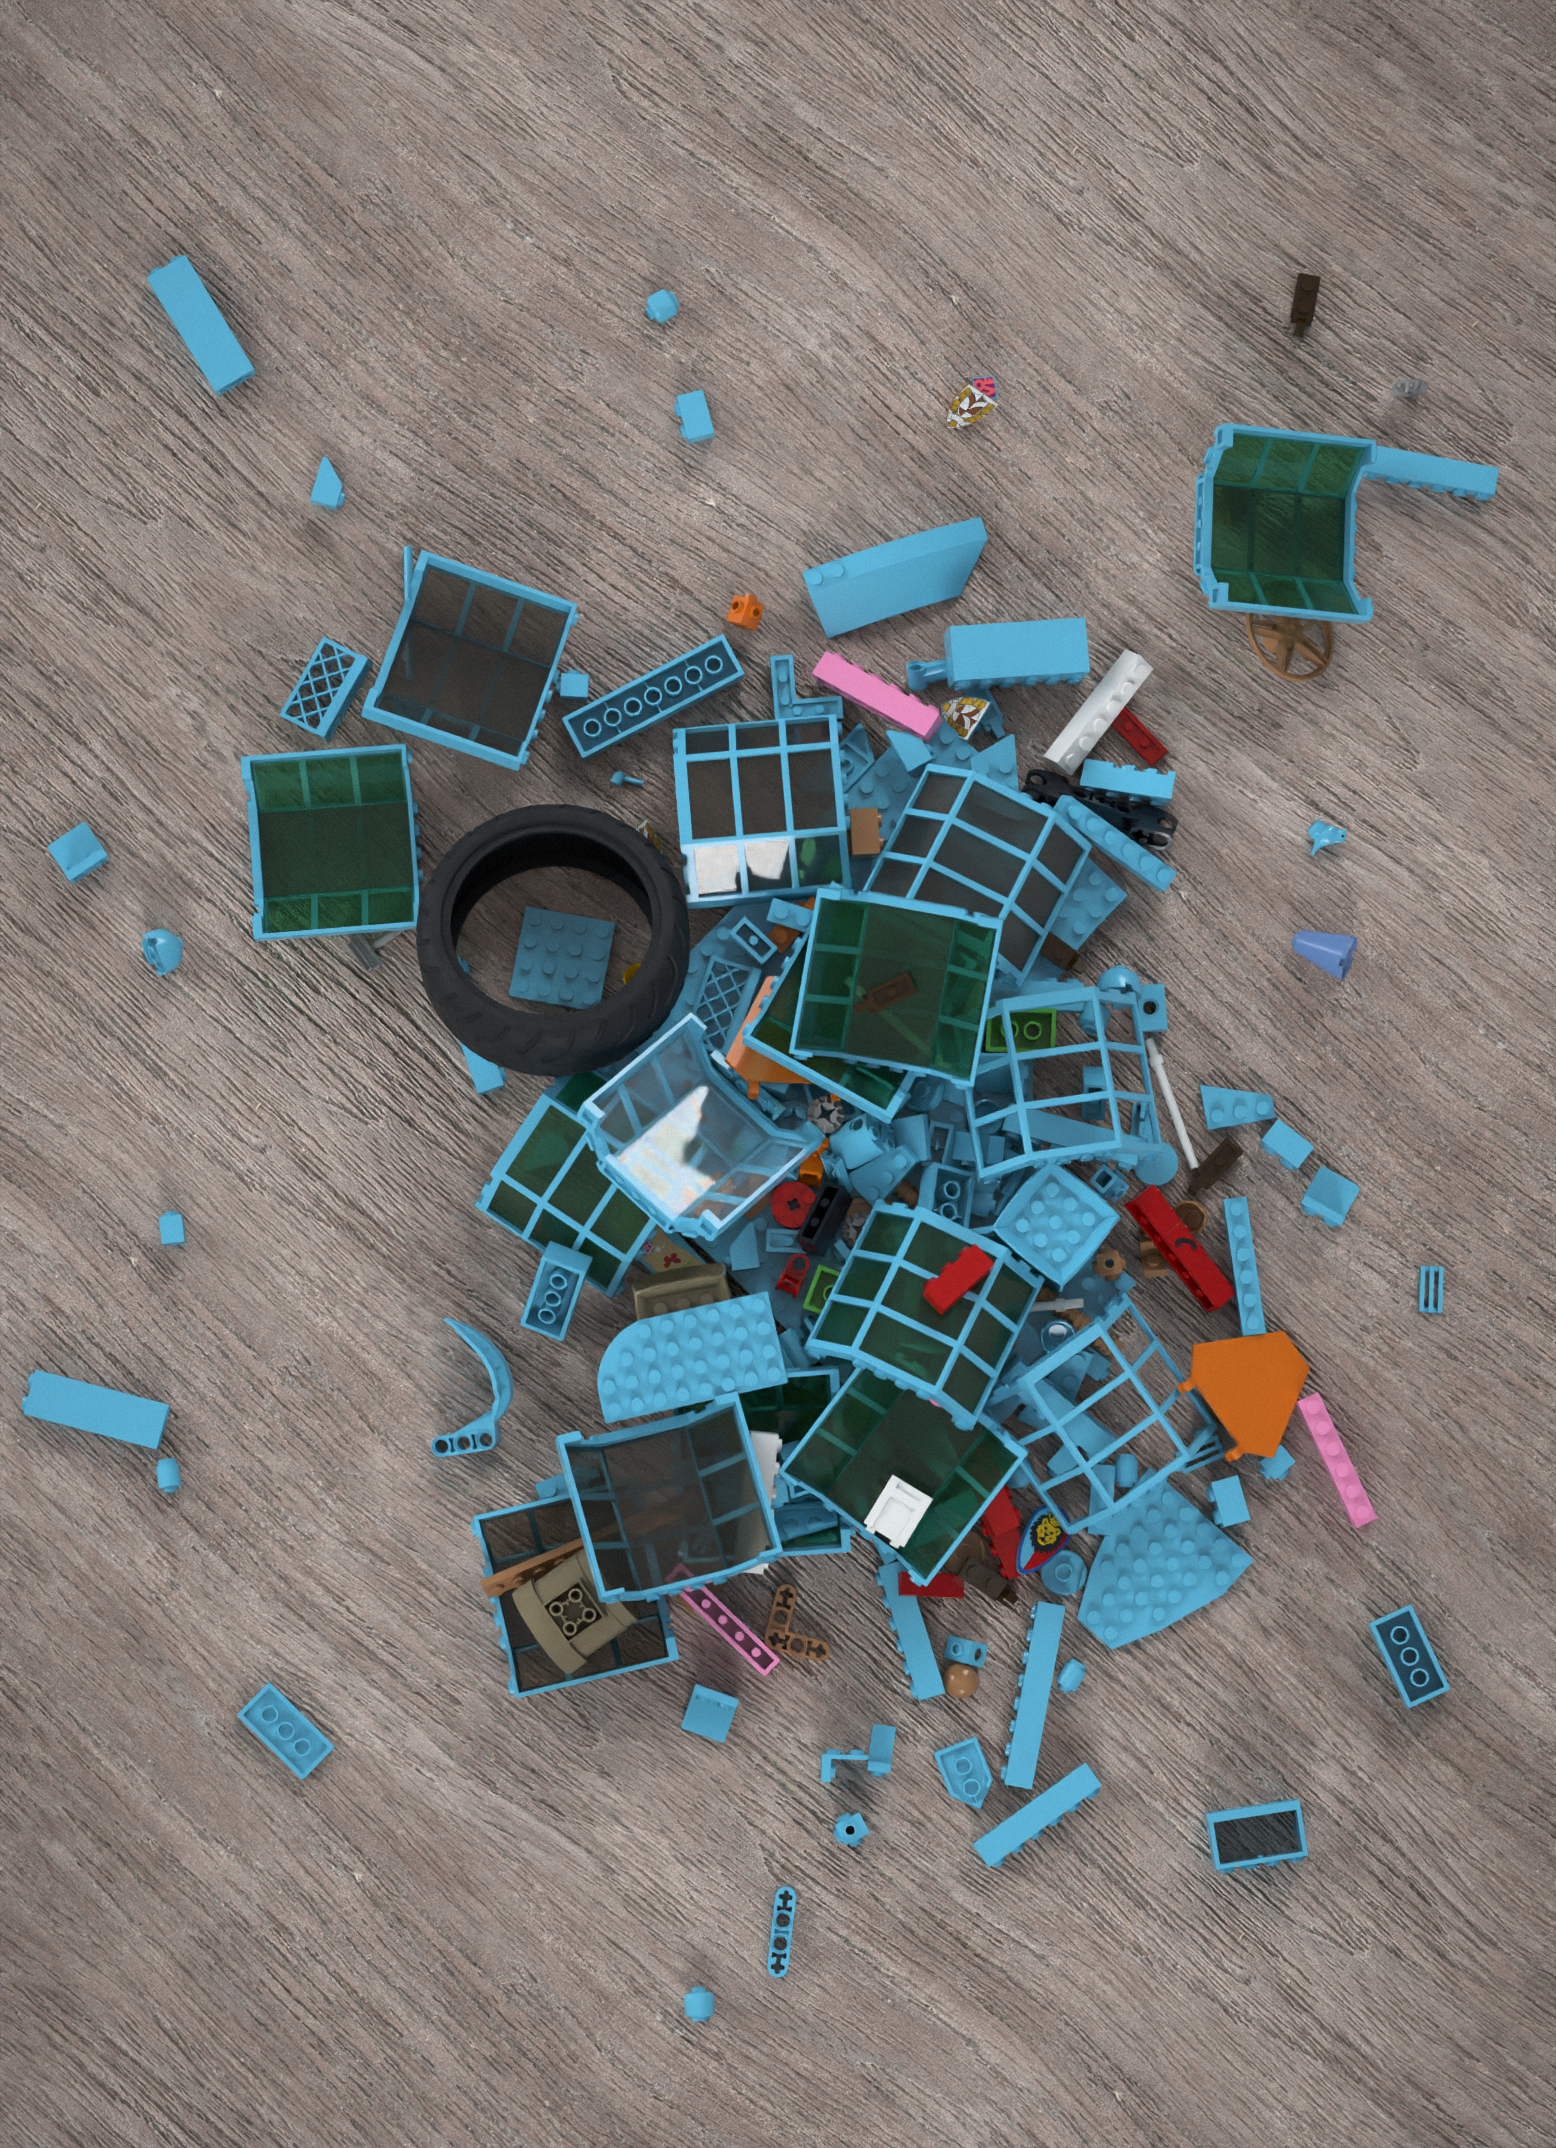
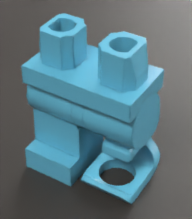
(792, 1347)

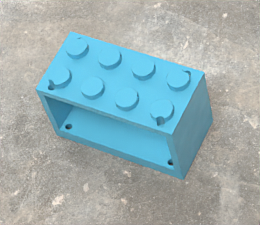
(1250, 1811)

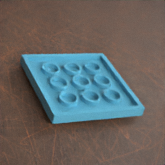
(562, 958)

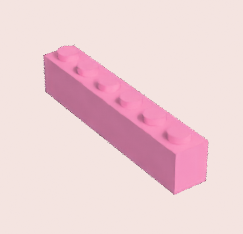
(878, 697)
(1336, 1460)
(731, 1629)

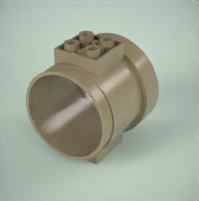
(567, 1613)

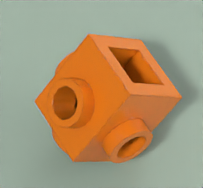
(745, 612)

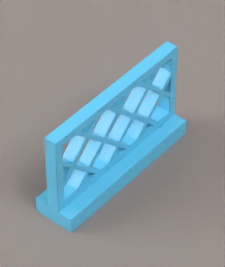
(343, 697)
(747, 997)

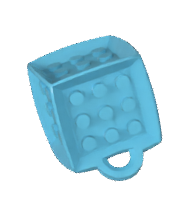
(1053, 1224)

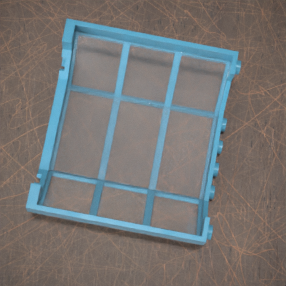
(688, 1138)

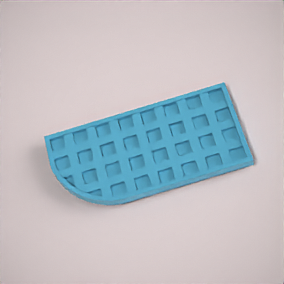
(691, 1357)

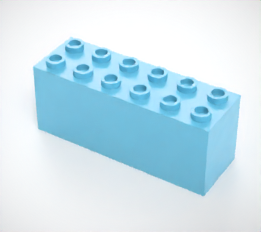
(1016, 653)

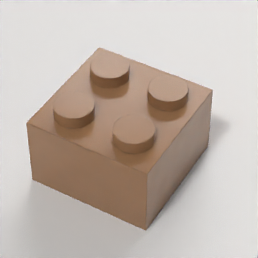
(864, 834)

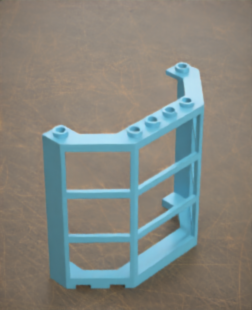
(1146, 1151)
(1026, 1379)

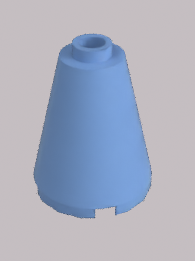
(1326, 950)

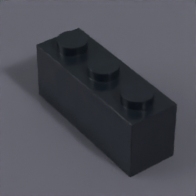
(824, 1218)

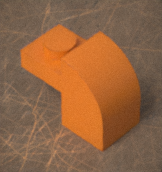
(812, 1168)

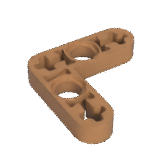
(782, 1629)

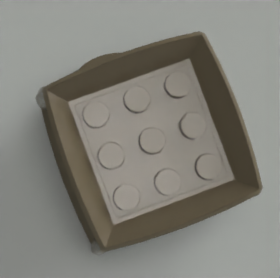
(680, 1289)

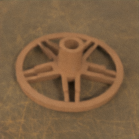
(1288, 636)

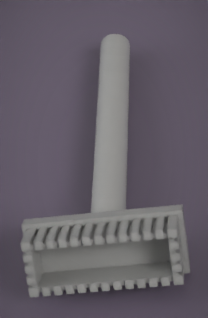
(366, 952)

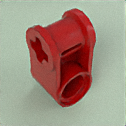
(792, 1276)

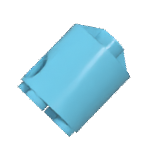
(862, 1140)

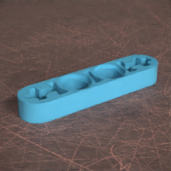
(778, 1931)

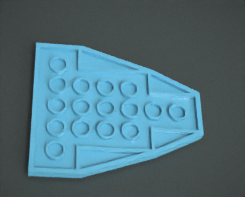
(1156, 1567)

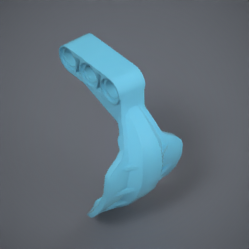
(503, 1390)

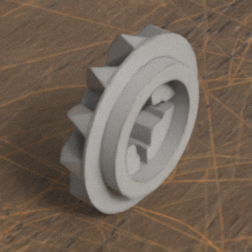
(1410, 387)
(836, 1117)
(848, 1231)

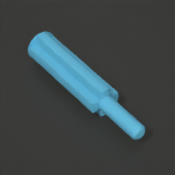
(1009, 1188)

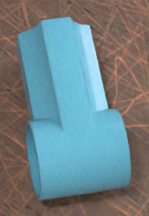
(922, 673)

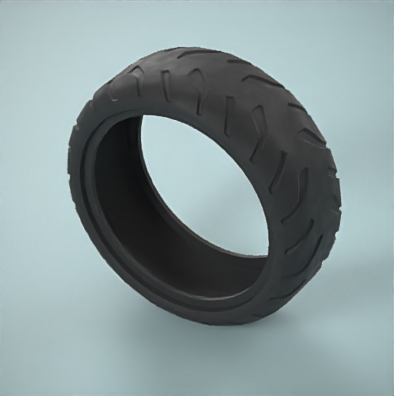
(553, 838)

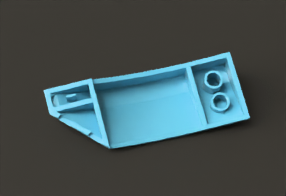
(895, 576)

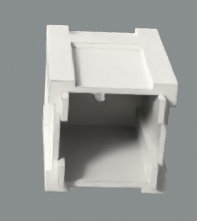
(897, 1511)

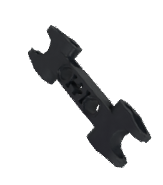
(1140, 822)

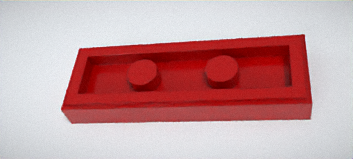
(1138, 737)
(940, 1586)

